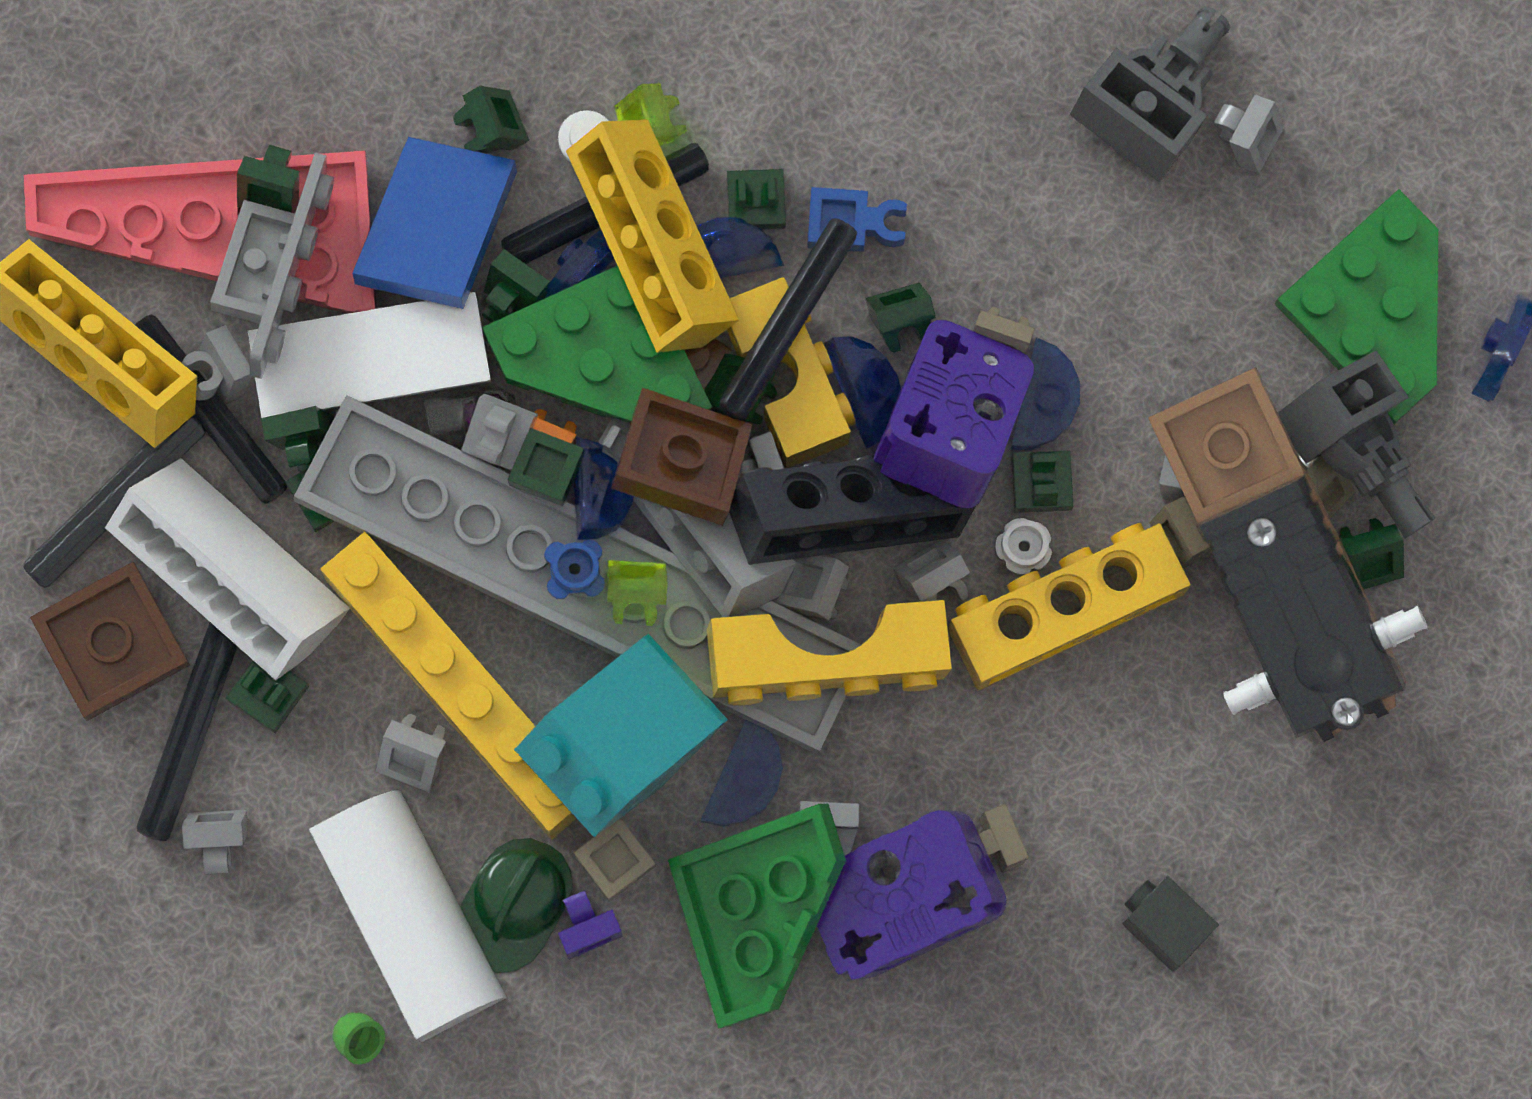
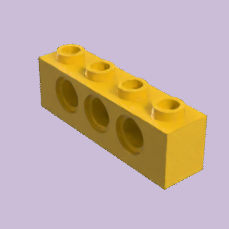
(652, 235)
(95, 344)
(993, 656)

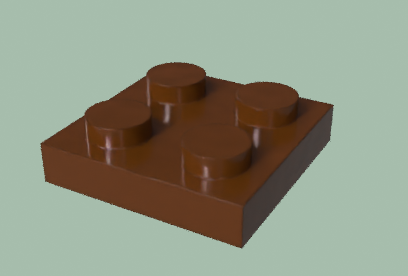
(682, 456)
(109, 641)

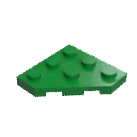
(1376, 296)
(590, 350)
(756, 907)

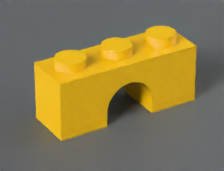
(811, 415)

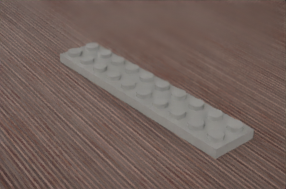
(494, 538)

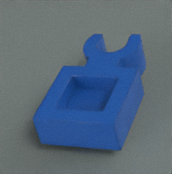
(852, 208)

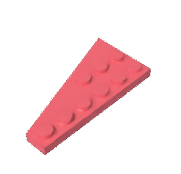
(187, 214)

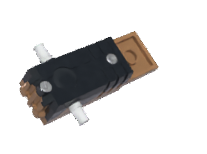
(1282, 563)

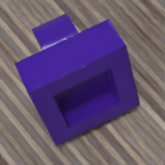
(587, 929)

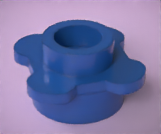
(584, 555)

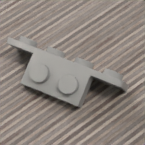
(263, 260)

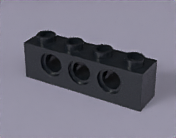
(835, 511)

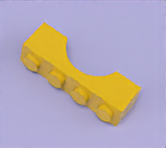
(756, 659)

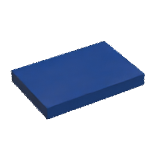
(435, 222)

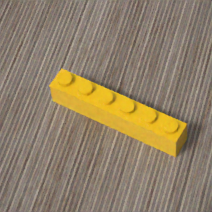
(443, 672)

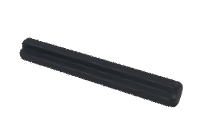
(579, 217)
(787, 319)
(224, 427)
(91, 518)
(187, 735)

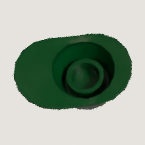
(517, 902)

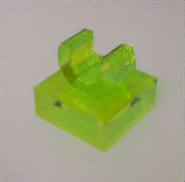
(650, 103)
(636, 583)

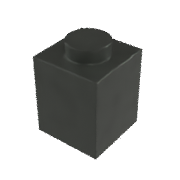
(1168, 921)

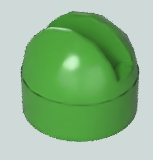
(358, 1037)

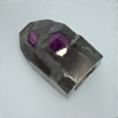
(452, 411)

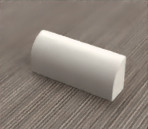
(375, 356)
(226, 567)
(407, 914)

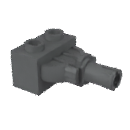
(1148, 102)
(1351, 429)

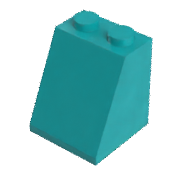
(621, 735)

